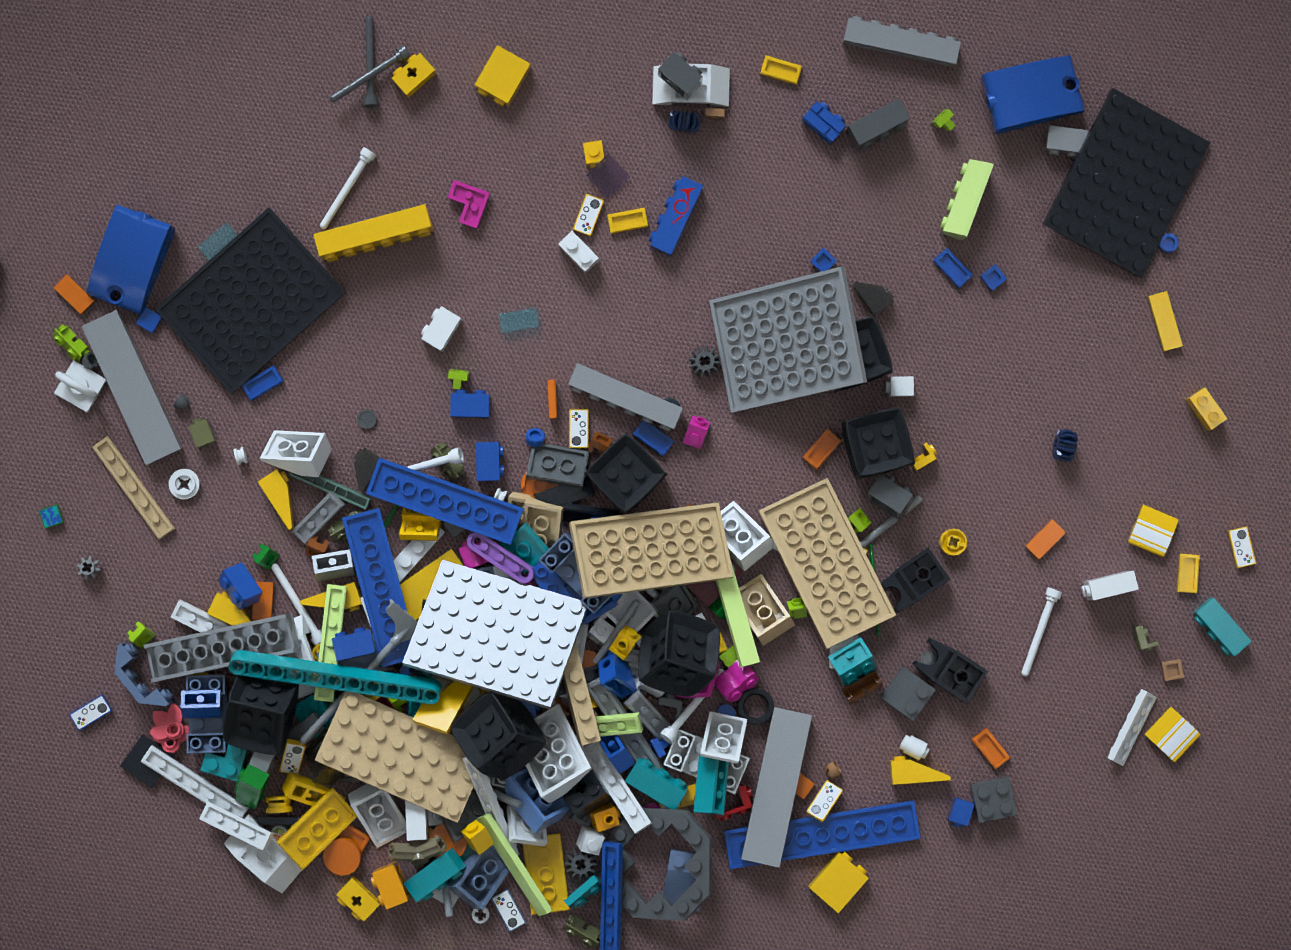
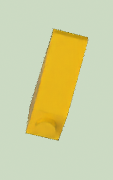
(278, 492)
(351, 603)
(225, 610)
(908, 771)
(303, 789)

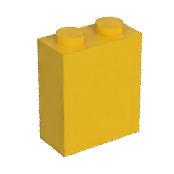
(502, 76)
(839, 881)

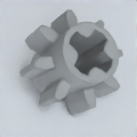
(83, 566)

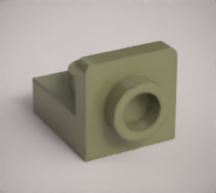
(1141, 636)

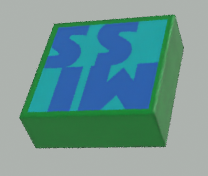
(51, 516)

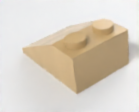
(764, 610)

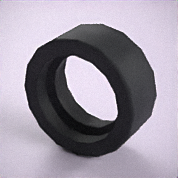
(770, 706)

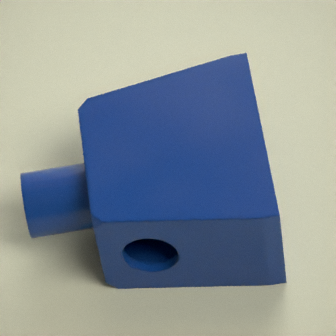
(616, 675)

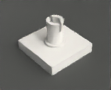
(520, 832)

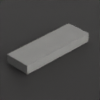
(318, 517)
(649, 715)

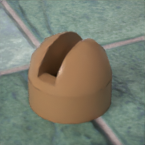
(833, 770)

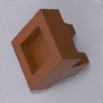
(600, 442)
(314, 548)

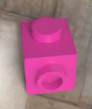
(696, 432)

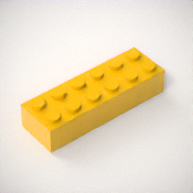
(373, 233)

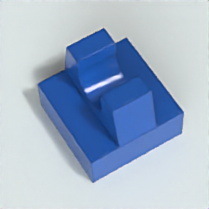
(658, 746)

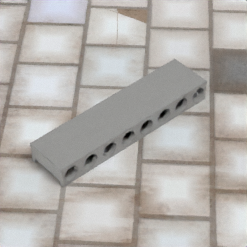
(132, 387)
(215, 647)
(776, 787)

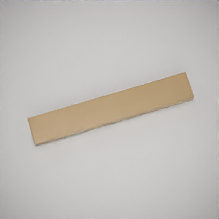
(133, 487)

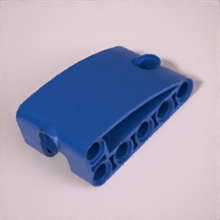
(1031, 93)
(130, 258)

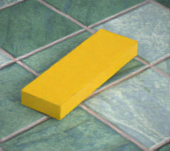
(1165, 321)

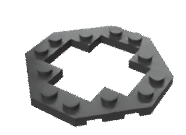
(699, 866)

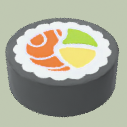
(278, 830)

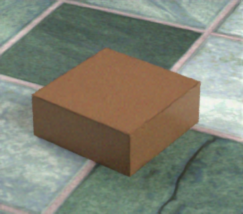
(712, 113)
(1172, 669)

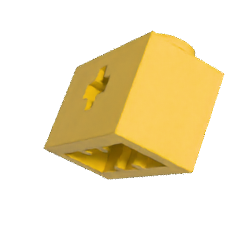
(410, 84)
(1206, 409)
(356, 888)

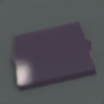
(607, 175)

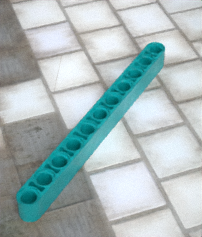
(326, 680)

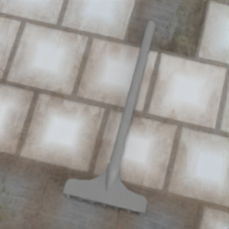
(404, 630)

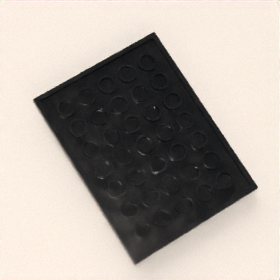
(1126, 183)
(250, 301)

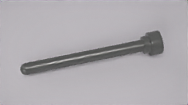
(400, 55)
(370, 98)

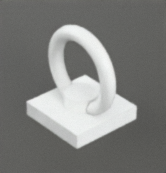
(79, 386)

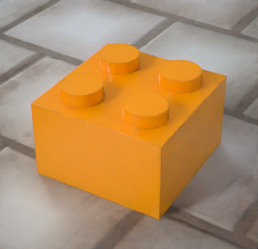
(390, 885)

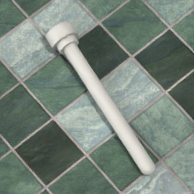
(366, 157)
(455, 456)
(1052, 597)
(315, 633)
(669, 733)

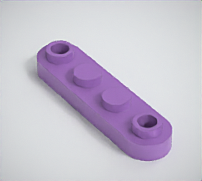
(501, 557)

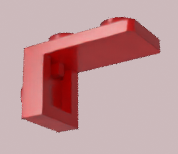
(745, 794)

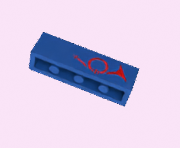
(676, 216)

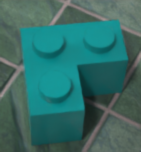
(225, 765)

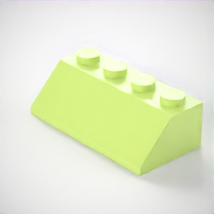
(967, 199)

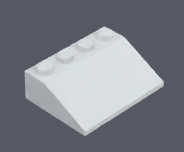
(561, 760)

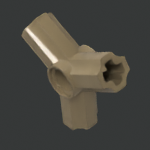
(418, 851)

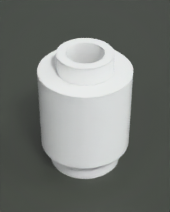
(914, 747)

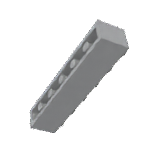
(901, 42)
(625, 396)

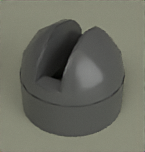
(89, 361)
(182, 402)

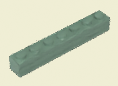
(338, 489)

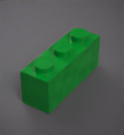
(251, 786)

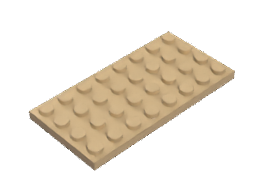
(651, 550)
(827, 563)
(397, 756)

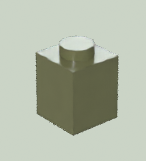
(202, 433)

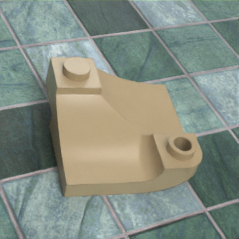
(540, 516)

